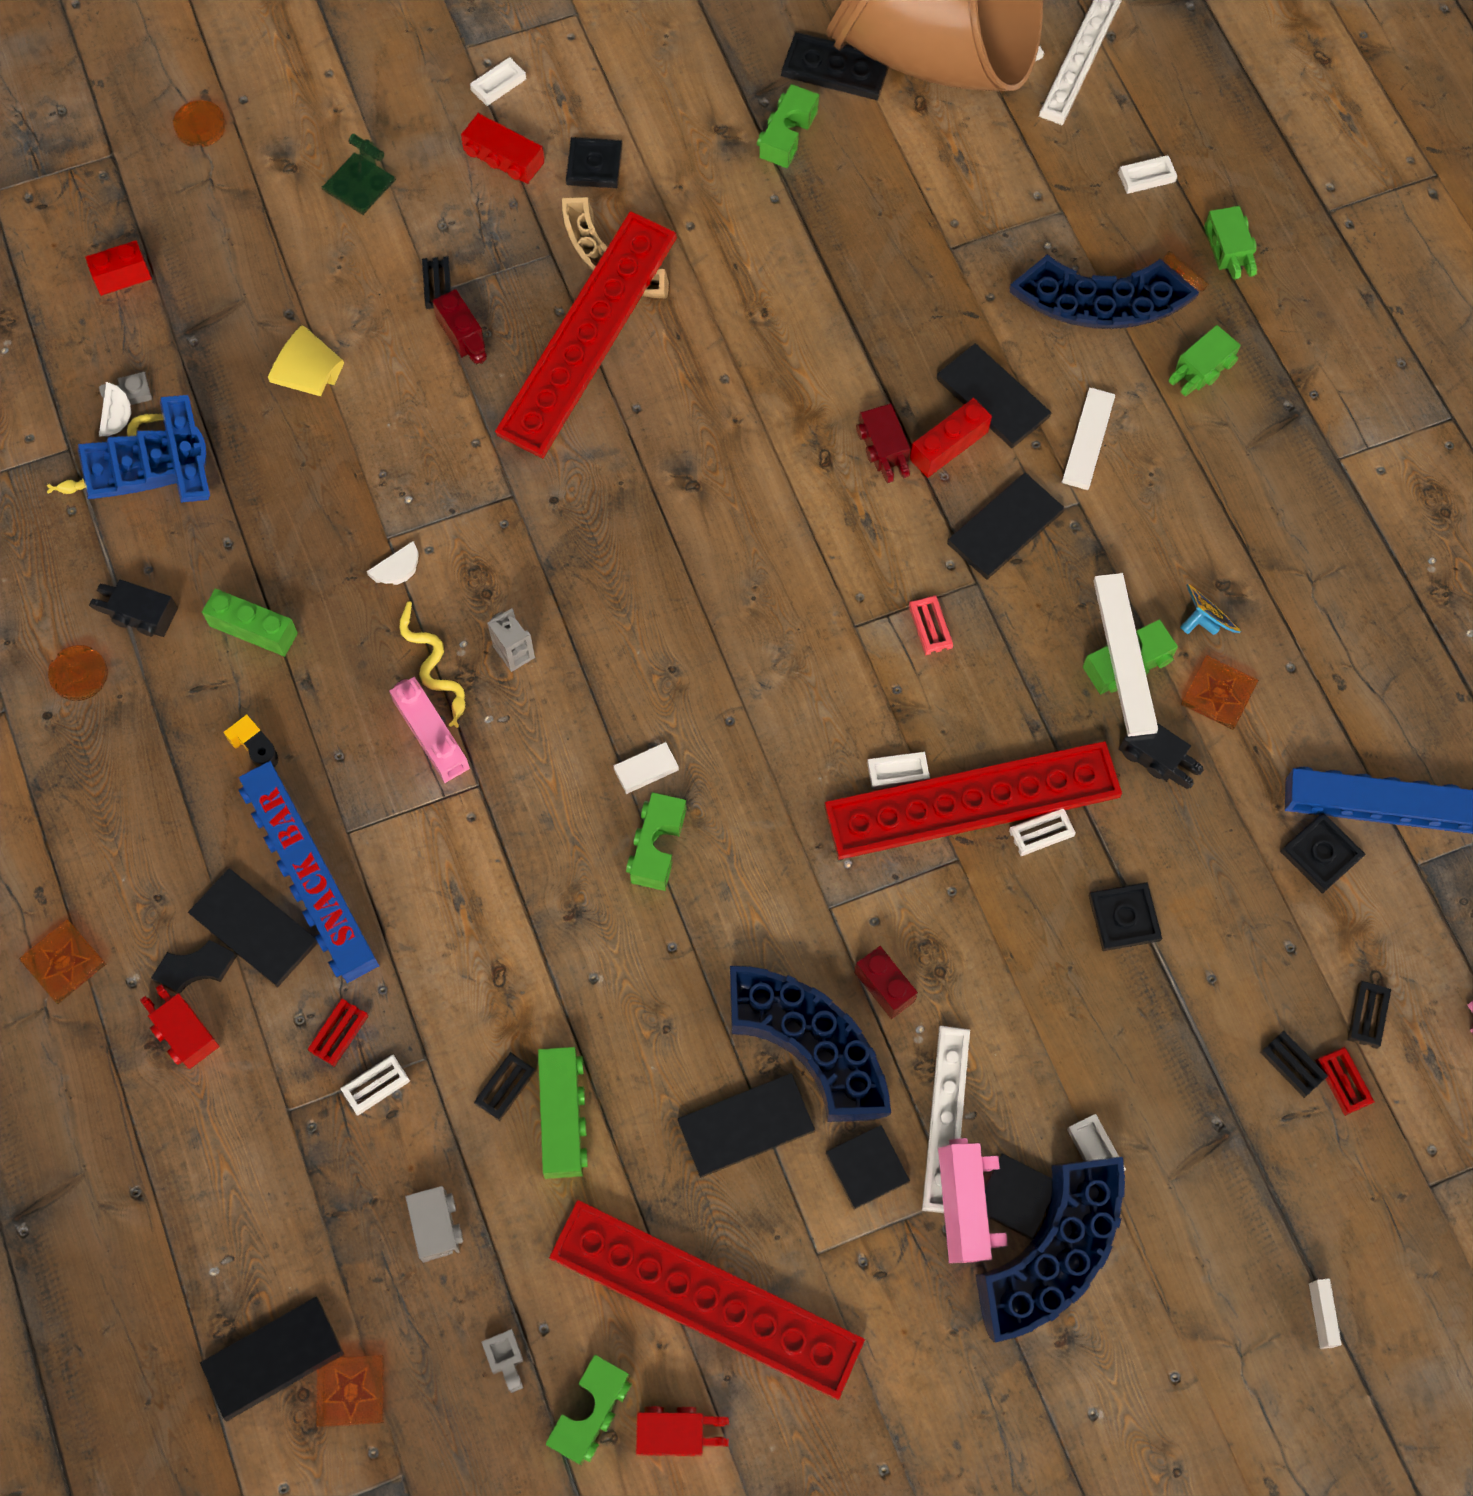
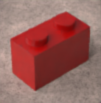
(118, 267)

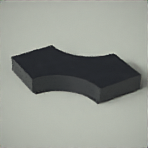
(181, 970)

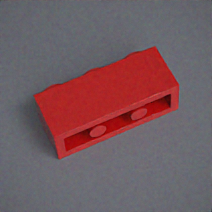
(502, 148)
(950, 437)

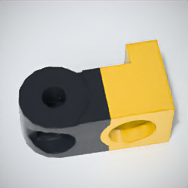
(253, 739)

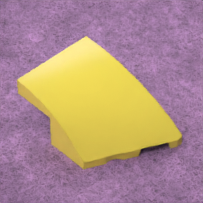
(306, 364)

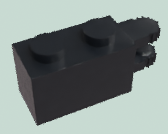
(136, 607)
(1162, 755)

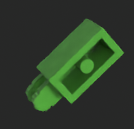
(1231, 241)
(1206, 360)

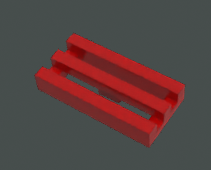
(328, 1026)
(1335, 1086)

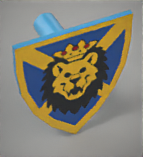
(1206, 615)

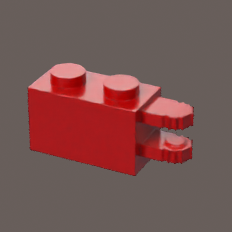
(180, 1028)
(675, 1432)

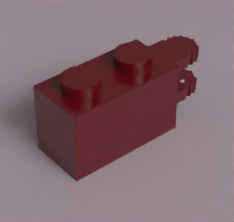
(460, 326)
(884, 441)

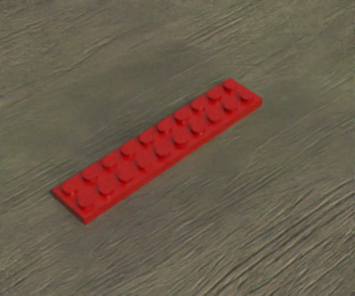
(586, 334)
(972, 800)
(707, 1300)

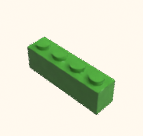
(561, 1113)

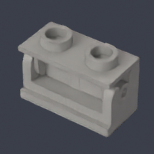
(510, 640)
(433, 1223)

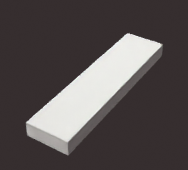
(1088, 438)

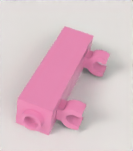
(429, 729)
(966, 1202)

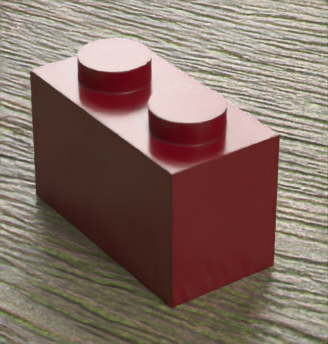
(885, 982)

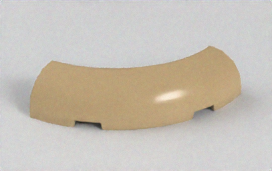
(582, 233)

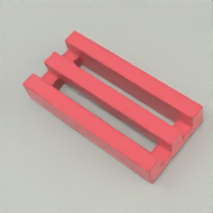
(937, 645)

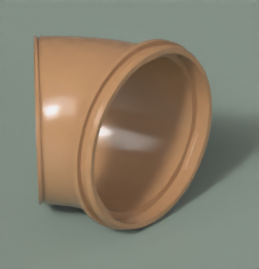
(946, 41)

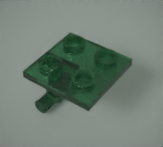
(359, 179)

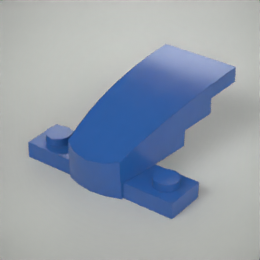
(150, 458)

